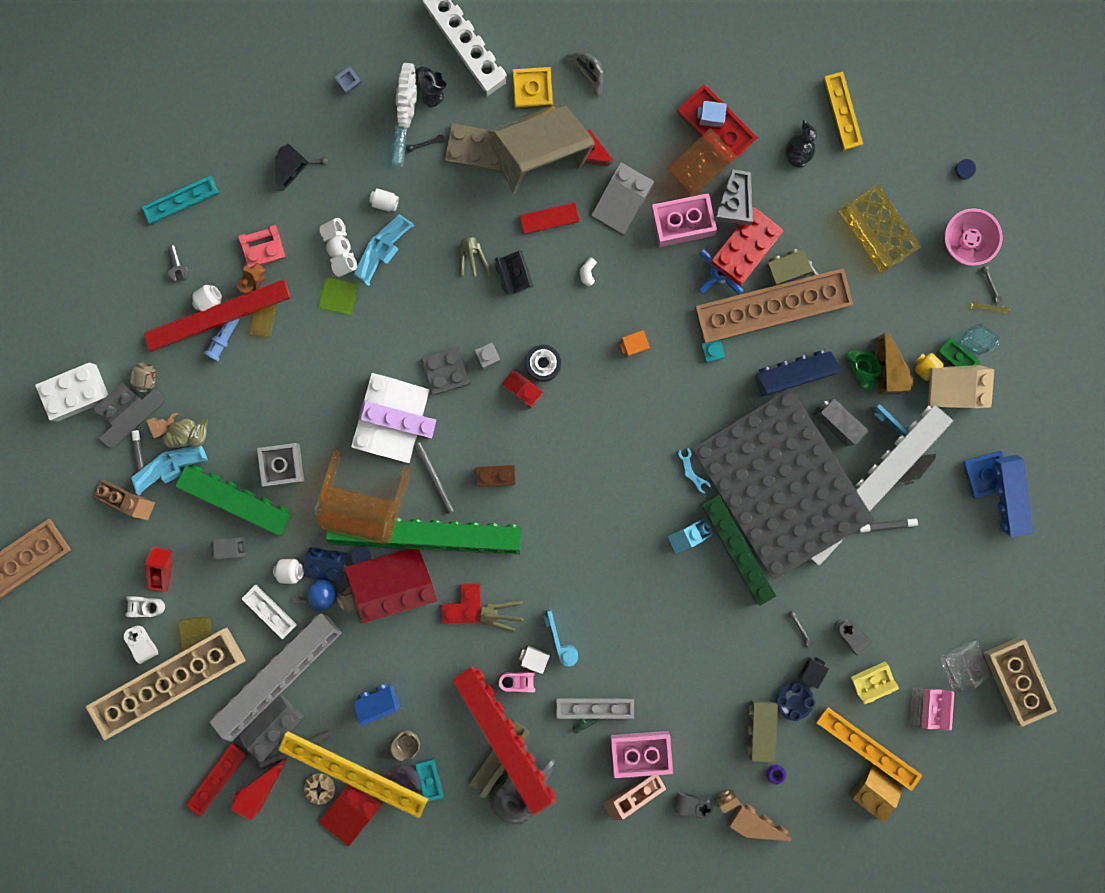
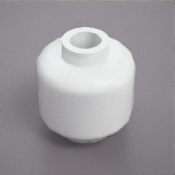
(206, 297)
(288, 571)

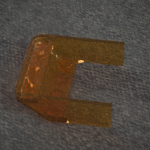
(356, 512)

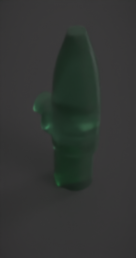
(584, 724)

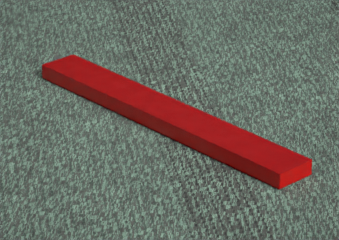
(217, 315)

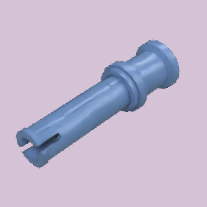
(220, 341)

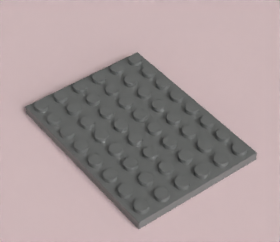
(783, 484)

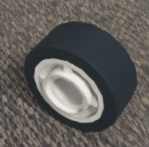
(537, 353)

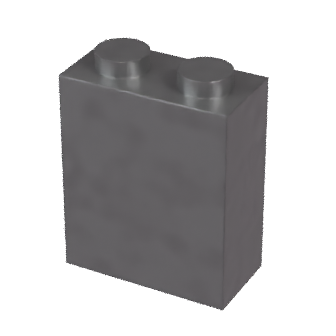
(840, 422)

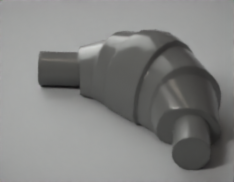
(590, 67)

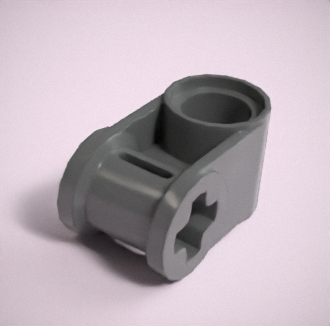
(853, 638)
(690, 806)

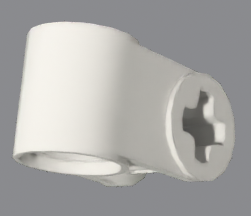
(141, 606)
(140, 646)

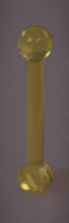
(974, 305)

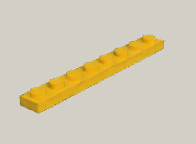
(353, 774)

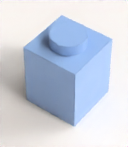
(712, 114)

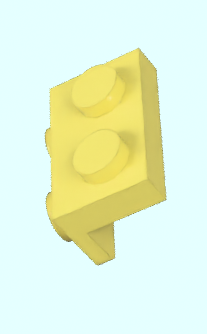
(874, 683)

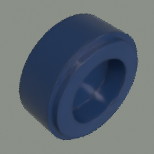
(965, 169)
(360, 555)

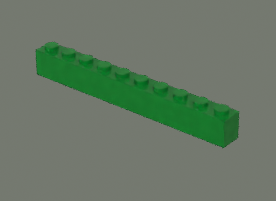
(443, 537)

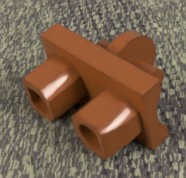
(251, 278)

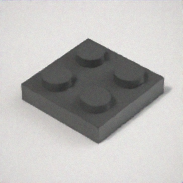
(446, 371)

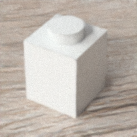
(534, 659)

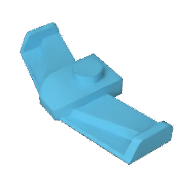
(381, 248)
(167, 466)

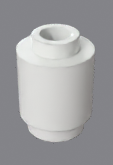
(384, 200)

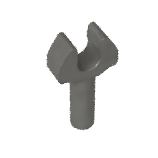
(176, 265)

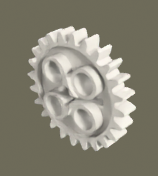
(406, 95)

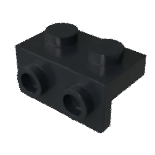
(513, 273)

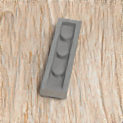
(595, 708)

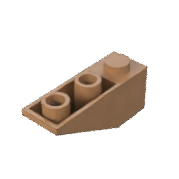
(124, 500)
(754, 826)

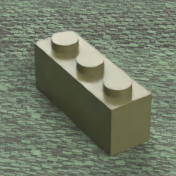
(762, 731)

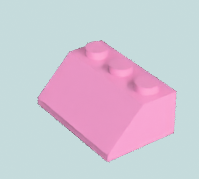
(684, 220)

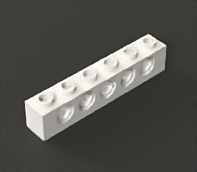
(488, 82)

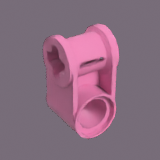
(519, 681)

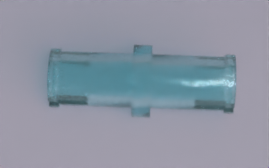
(398, 145)

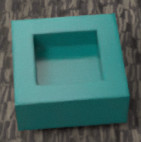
(713, 351)

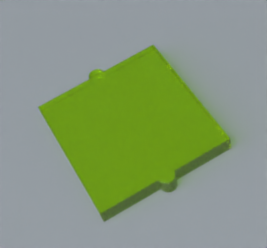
(339, 296)

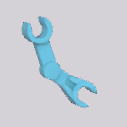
(689, 472)

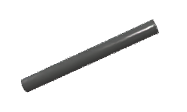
(434, 477)
(280, 756)

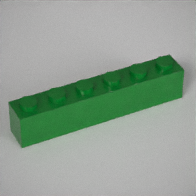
(234, 500)

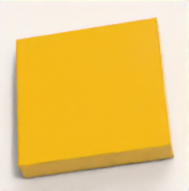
(532, 87)

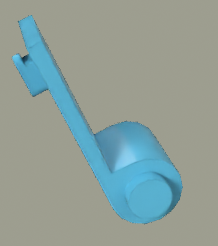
(883, 415)
(567, 654)

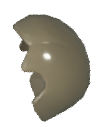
(404, 745)

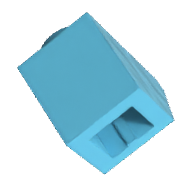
(690, 535)

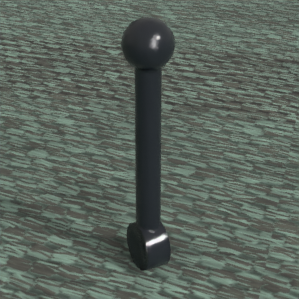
(440, 138)

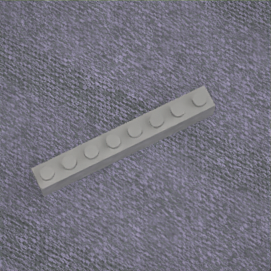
(275, 677)

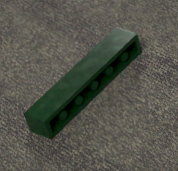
(738, 550)

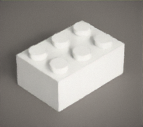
(72, 392)

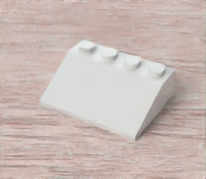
(386, 440)

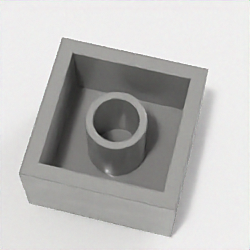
(280, 464)

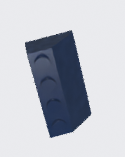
(796, 373)

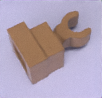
(160, 427)

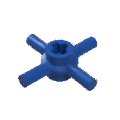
(715, 278)

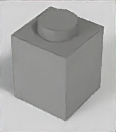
(488, 356)

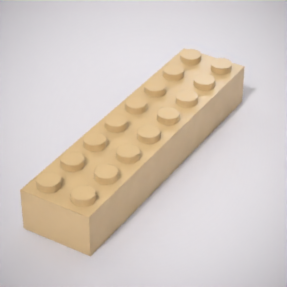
(165, 683)

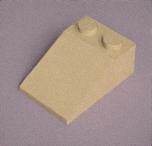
(961, 386)

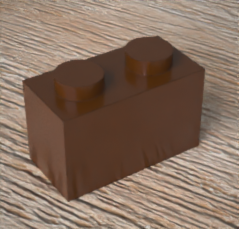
(495, 475)

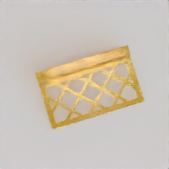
(869, 239)

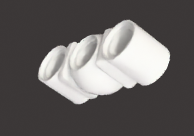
(338, 247)

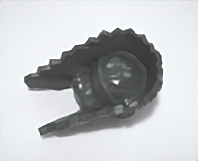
(507, 801)

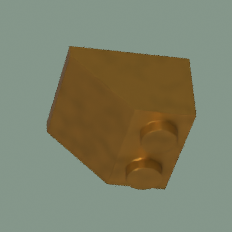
(877, 793)

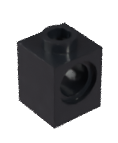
(813, 672)

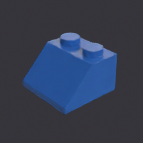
(376, 704)

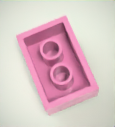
(641, 754)

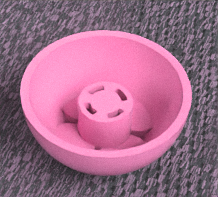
(980, 231)

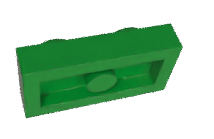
(957, 354)

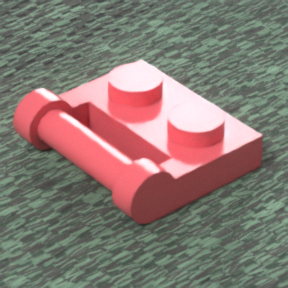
(265, 252)

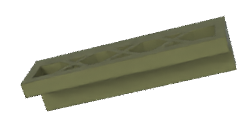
(492, 767)

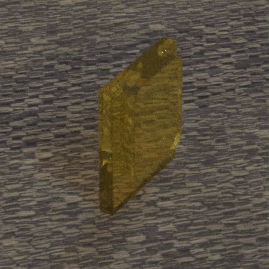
(194, 630)

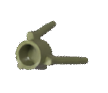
(469, 248)
(490, 615)

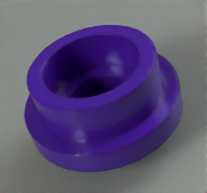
(776, 780)

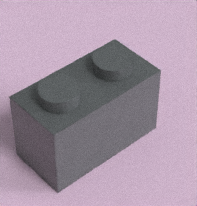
(228, 548)

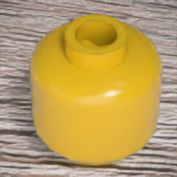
(924, 364)

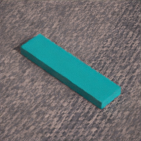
(180, 200)

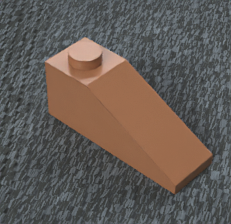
(634, 797)

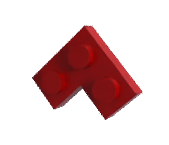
(468, 610)

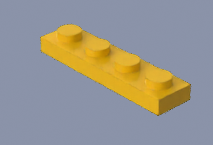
(843, 111)

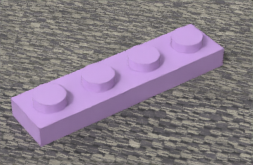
(397, 419)

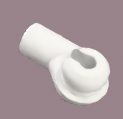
(585, 272)

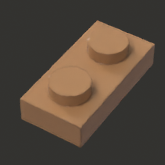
(727, 800)

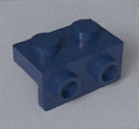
(325, 564)

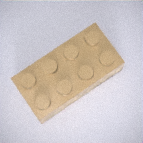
(1020, 682)

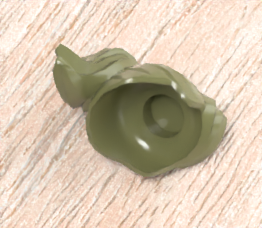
(186, 433)

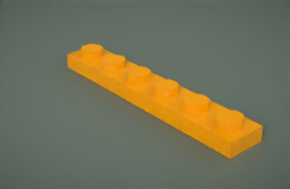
(869, 748)

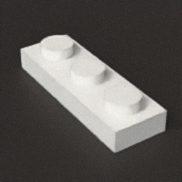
(269, 611)

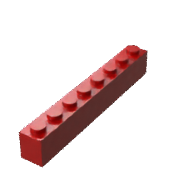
(504, 740)

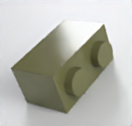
(788, 267)

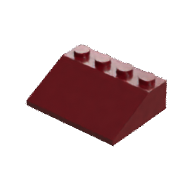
(389, 585)

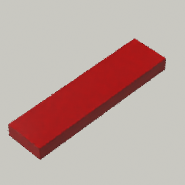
(216, 779)

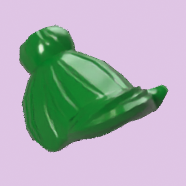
(864, 367)

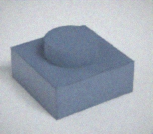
(348, 80)

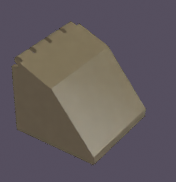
(539, 140)

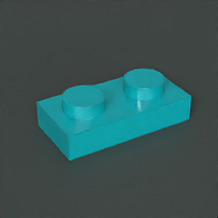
(430, 780)

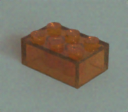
(702, 163)

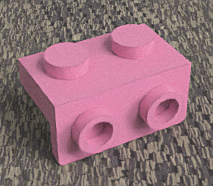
(937, 709)

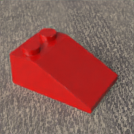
(251, 799)
(350, 814)

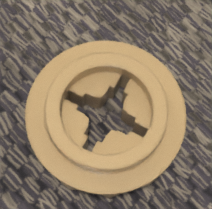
(325, 782)

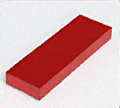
(549, 218)

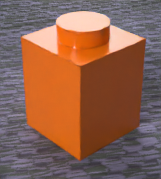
(634, 344)

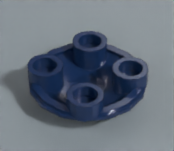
(795, 701)

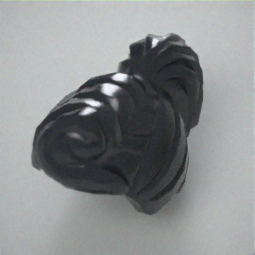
(431, 85)
(801, 147)

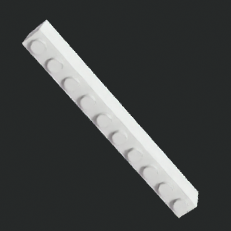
(897, 462)

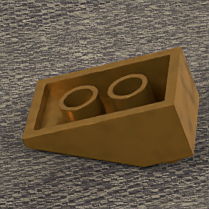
(895, 374)

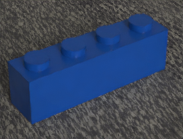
(1013, 495)

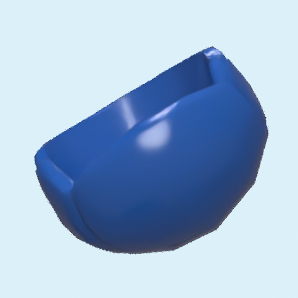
(321, 595)

